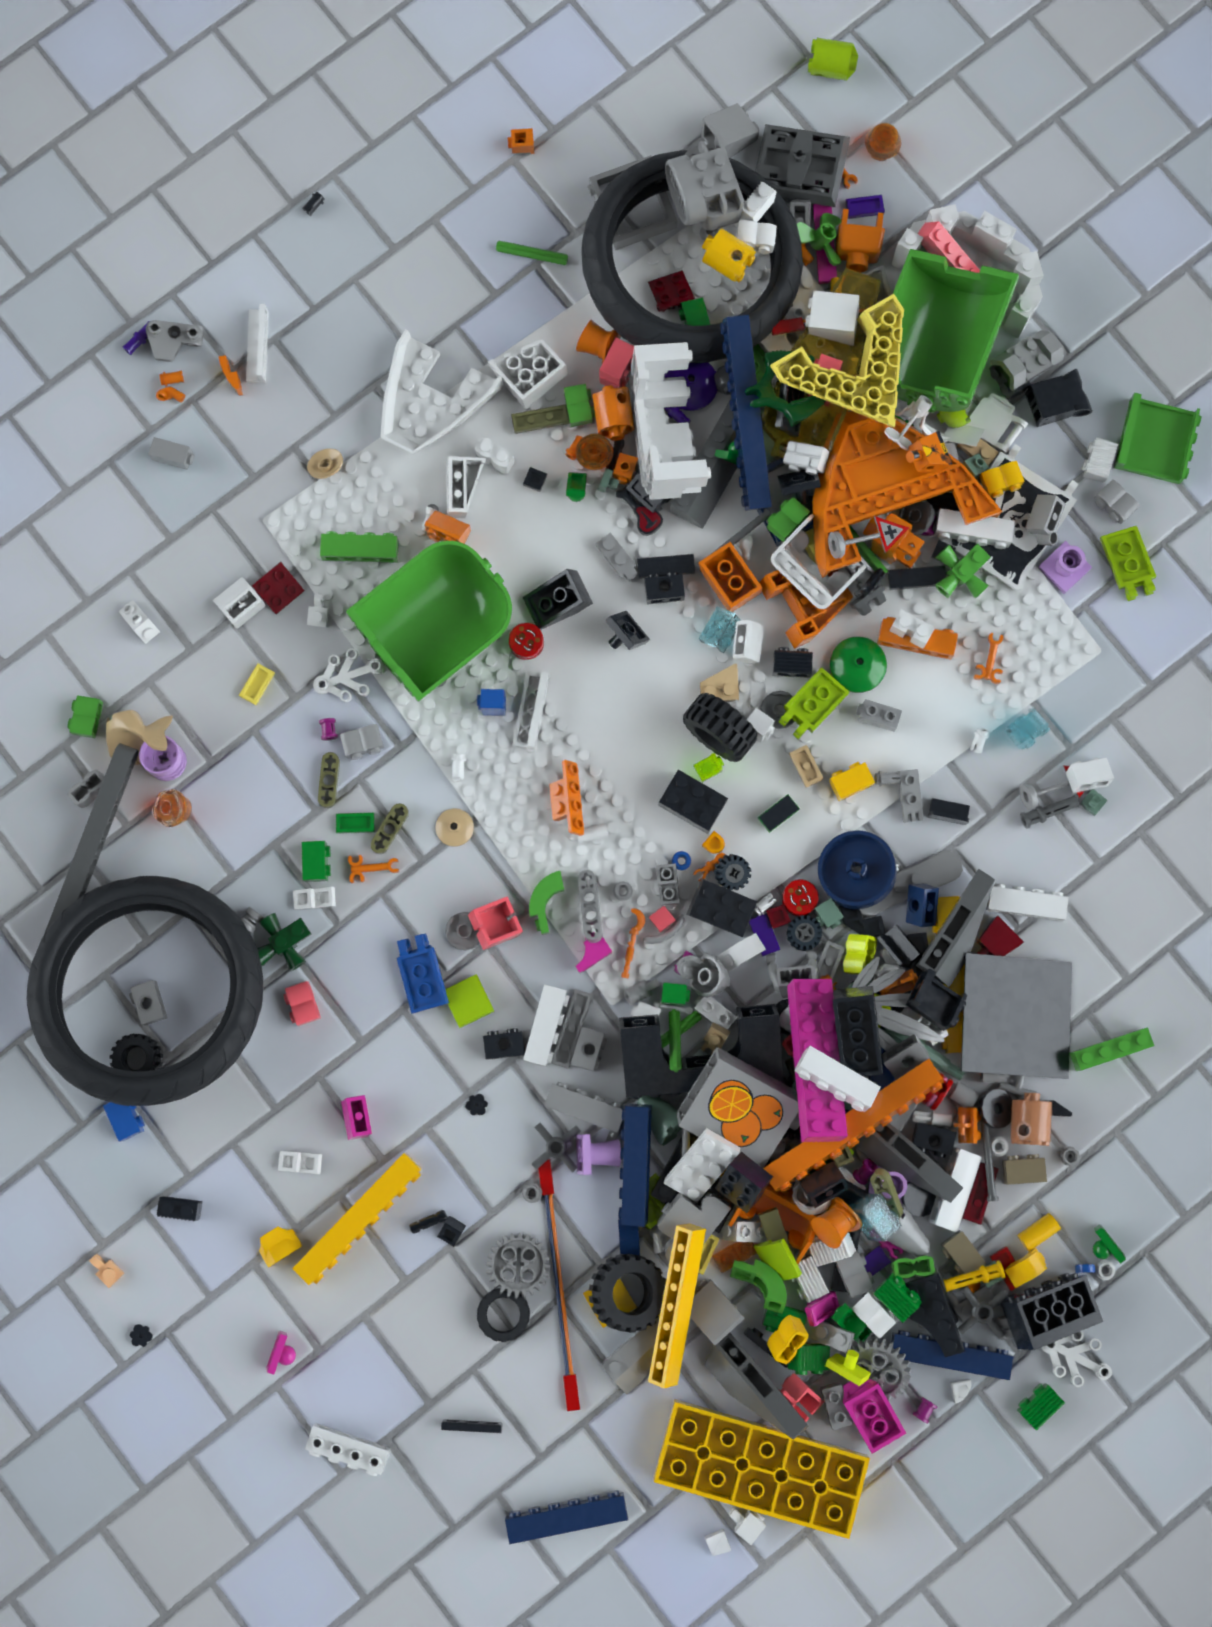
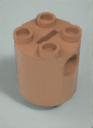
(1031, 1121)

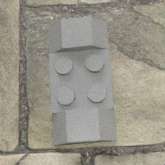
(1030, 357)

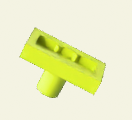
(848, 1368)

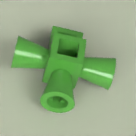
(962, 570)

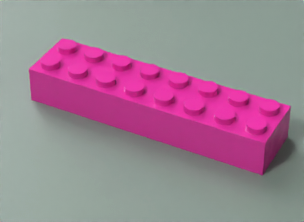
(814, 1025)

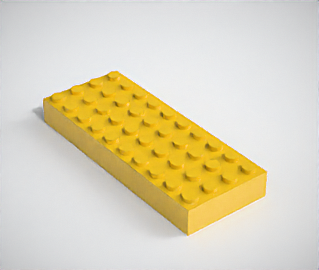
(761, 1469)

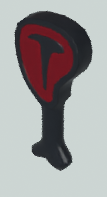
(647, 521)

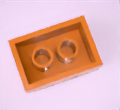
(730, 577)

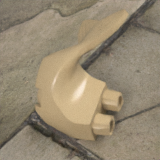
(129, 730)

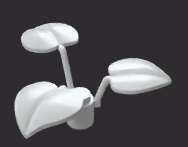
(919, 409)

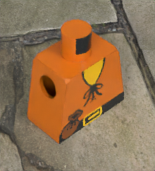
(929, 454)

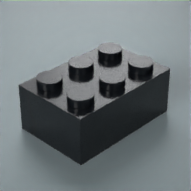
(693, 801)
(721, 907)

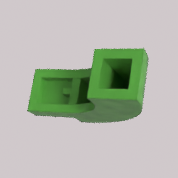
(542, 893)
(766, 1280)

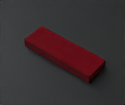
(977, 1199)

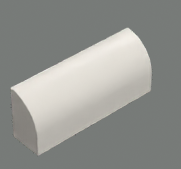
(962, 1168)

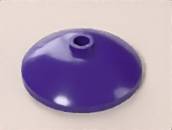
(701, 389)

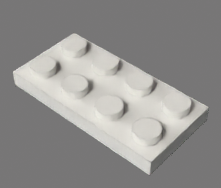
(701, 1165)

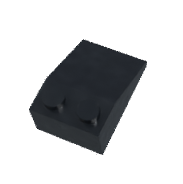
(557, 599)

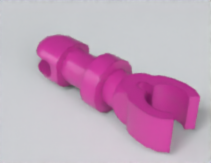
(890, 1248)

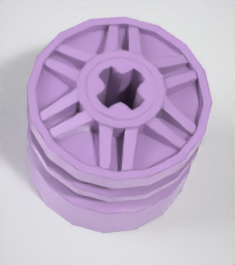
(166, 770)

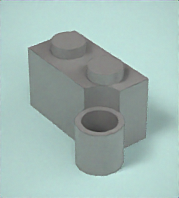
(1045, 519)

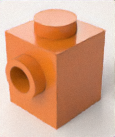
(625, 468)

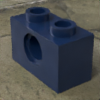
(922, 905)

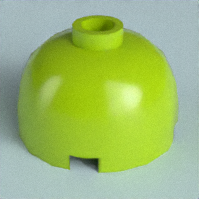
(954, 419)

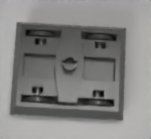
(801, 161)

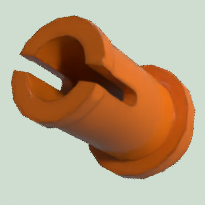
(807, 258)
(170, 378)
(571, 452)

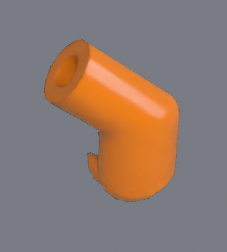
(169, 393)

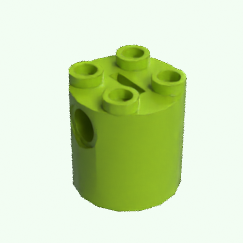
(832, 59)

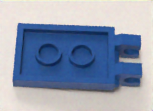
(421, 975)

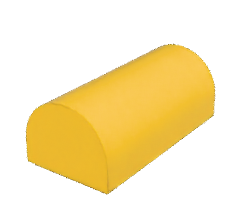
(1038, 1232)

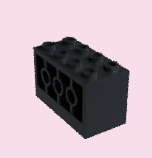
(858, 1030)
(1051, 1311)

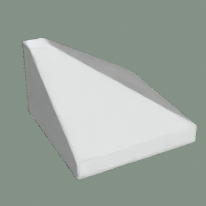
(659, 1242)

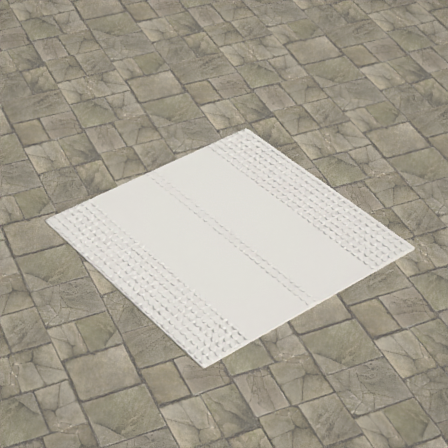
(624, 707)

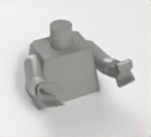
(783, 976)

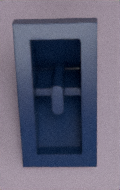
(628, 1239)

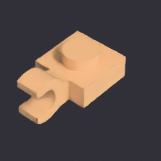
(108, 1272)

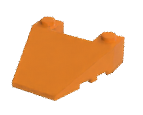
(810, 618)

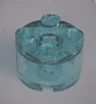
(1027, 728)

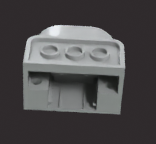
(705, 186)

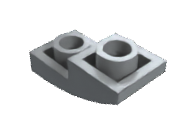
(668, 884)

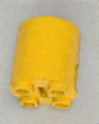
(722, 252)

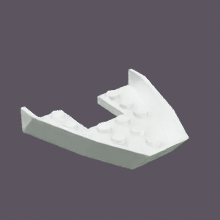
(419, 414)

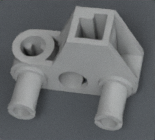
(165, 345)

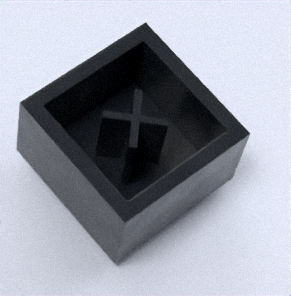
(744, 1182)

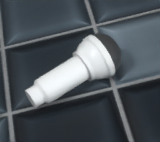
(429, 511)

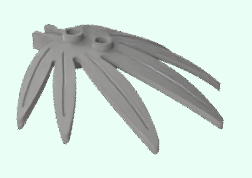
(890, 1019)

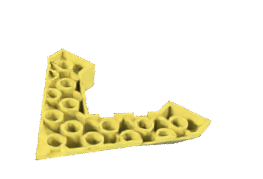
(875, 388)

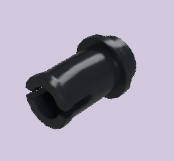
(313, 203)

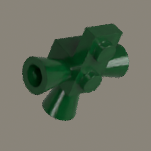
(283, 941)

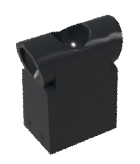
(1058, 399)

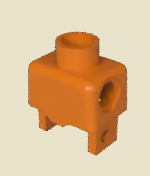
(859, 243)
(900, 548)

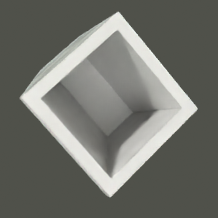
(833, 316)

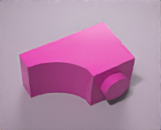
(593, 953)

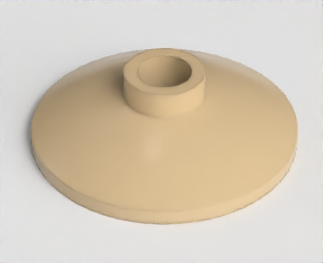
(325, 463)
(461, 834)

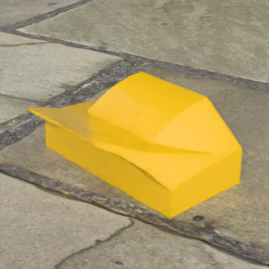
(278, 1245)

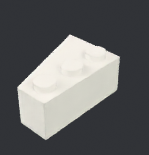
(462, 479)

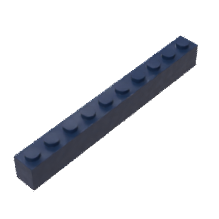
(746, 420)

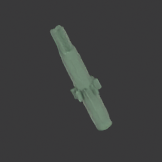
(938, 1060)

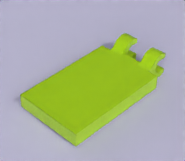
(1129, 561)
(814, 702)

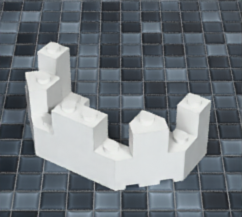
(989, 244)
(664, 448)

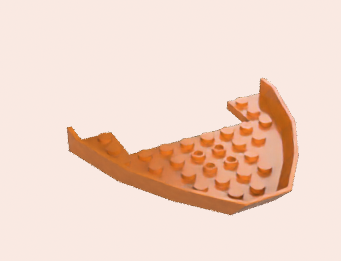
(872, 477)

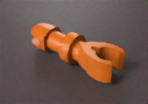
(710, 866)

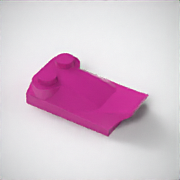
(872, 1414)

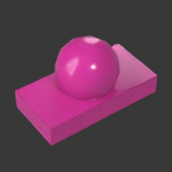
(821, 1308)
(283, 1354)

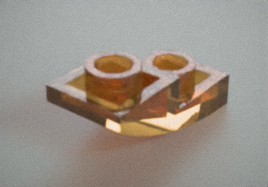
(736, 1251)

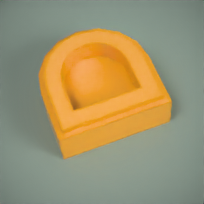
(714, 843)

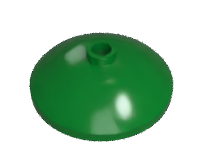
(858, 677)

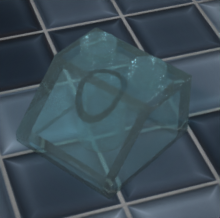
(877, 1219)

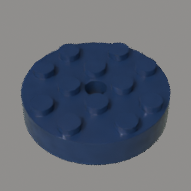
(854, 850)

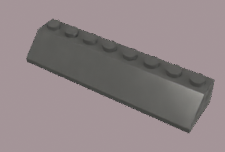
(699, 506)

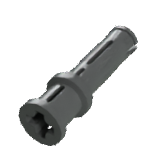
(1041, 814)

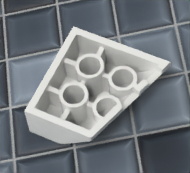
(530, 371)

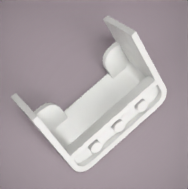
(804, 573)

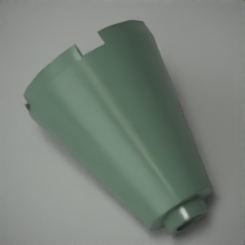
(664, 1119)

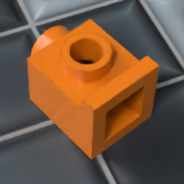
(521, 141)

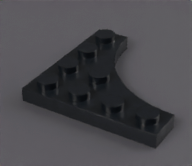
(936, 1314)

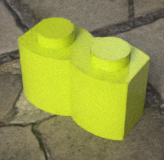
(860, 952)

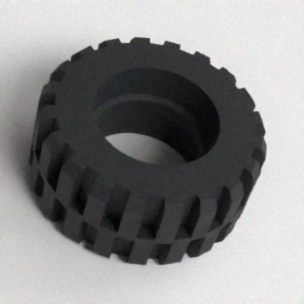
(720, 727)
(603, 1292)

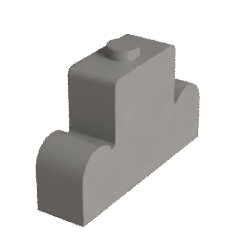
(685, 1211)

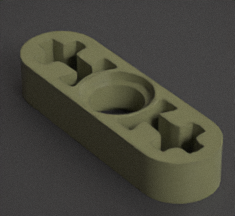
(335, 766)
(377, 838)
(886, 1186)

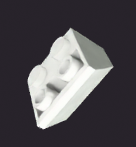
(239, 602)

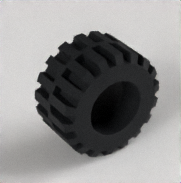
(123, 1046)

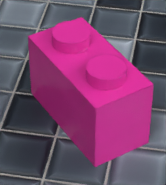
(356, 1117)

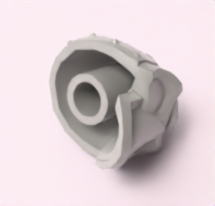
(706, 974)

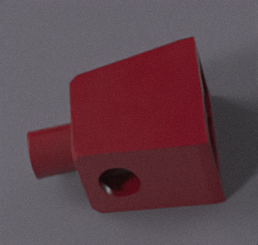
(998, 939)

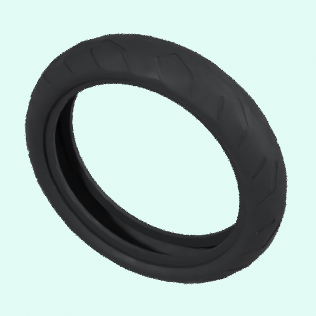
(645, 328)
(83, 919)

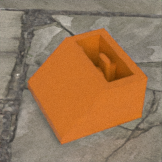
(446, 528)

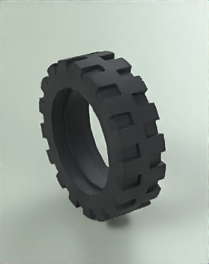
(491, 1332)

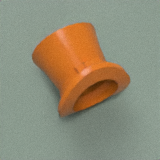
(596, 340)
(836, 1223)

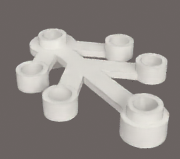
(345, 676)
(1073, 1354)

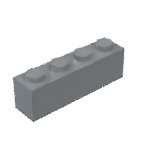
(585, 1108)

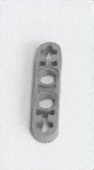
(590, 906)

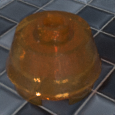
(883, 141)
(594, 452)
(172, 808)

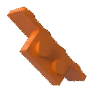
(567, 798)

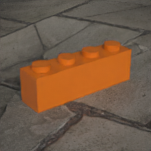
(940, 644)

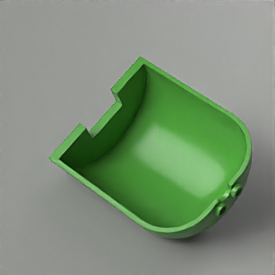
(434, 615)

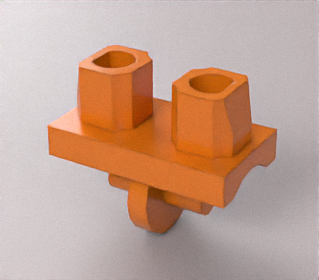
(968, 1125)

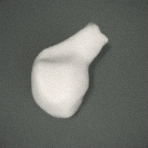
(746, 545)

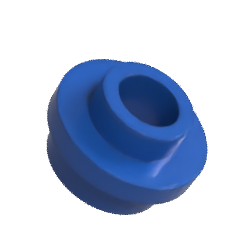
(681, 854)

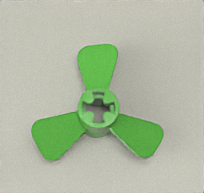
(820, 238)

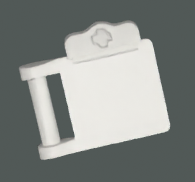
(995, 416)

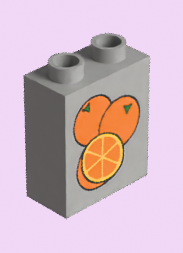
(741, 1107)

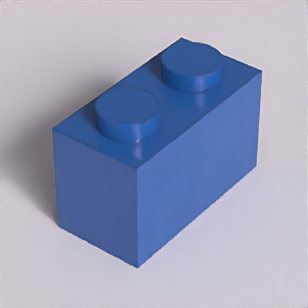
(492, 702)
(124, 1120)

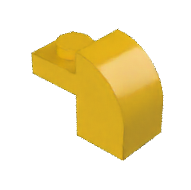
(1026, 1268)

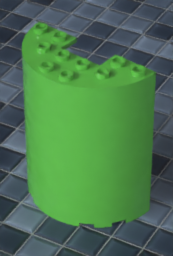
(947, 328)

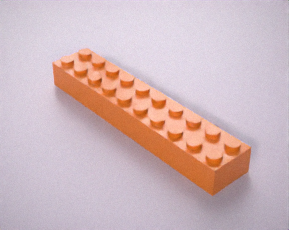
(888, 1102)

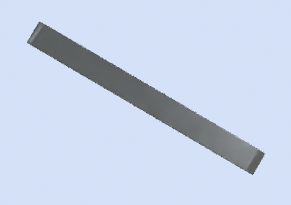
(96, 828)

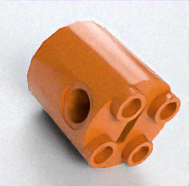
(613, 412)

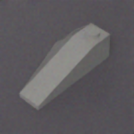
(632, 1359)

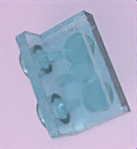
(720, 629)

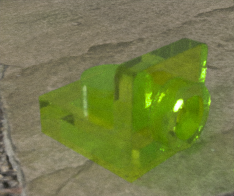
(709, 767)

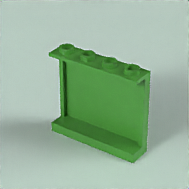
(1157, 440)

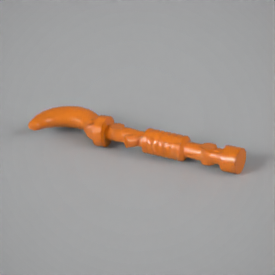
(634, 931)

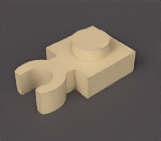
(715, 1037)

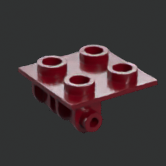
(671, 291)
(278, 588)

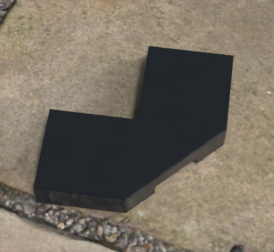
(853, 920)

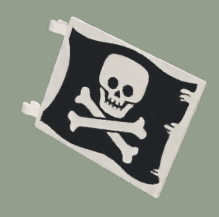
(1016, 561)

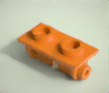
(902, 985)

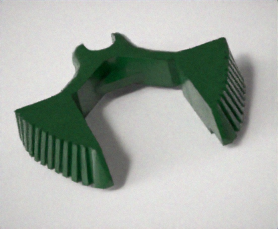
(794, 411)

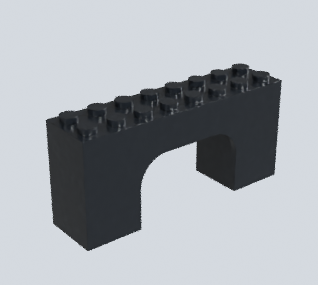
(648, 1065)

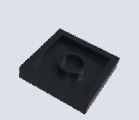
(798, 483)
(626, 631)

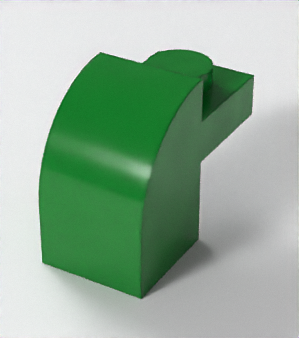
(848, 1320)

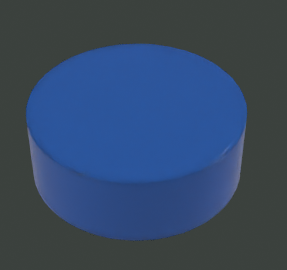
(1085, 1268)

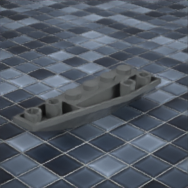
(959, 931)
(898, 1154)
(752, 1387)

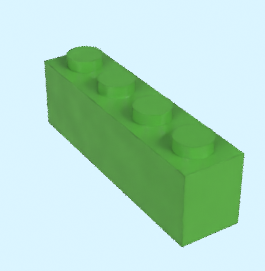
(359, 547)
(1111, 1049)

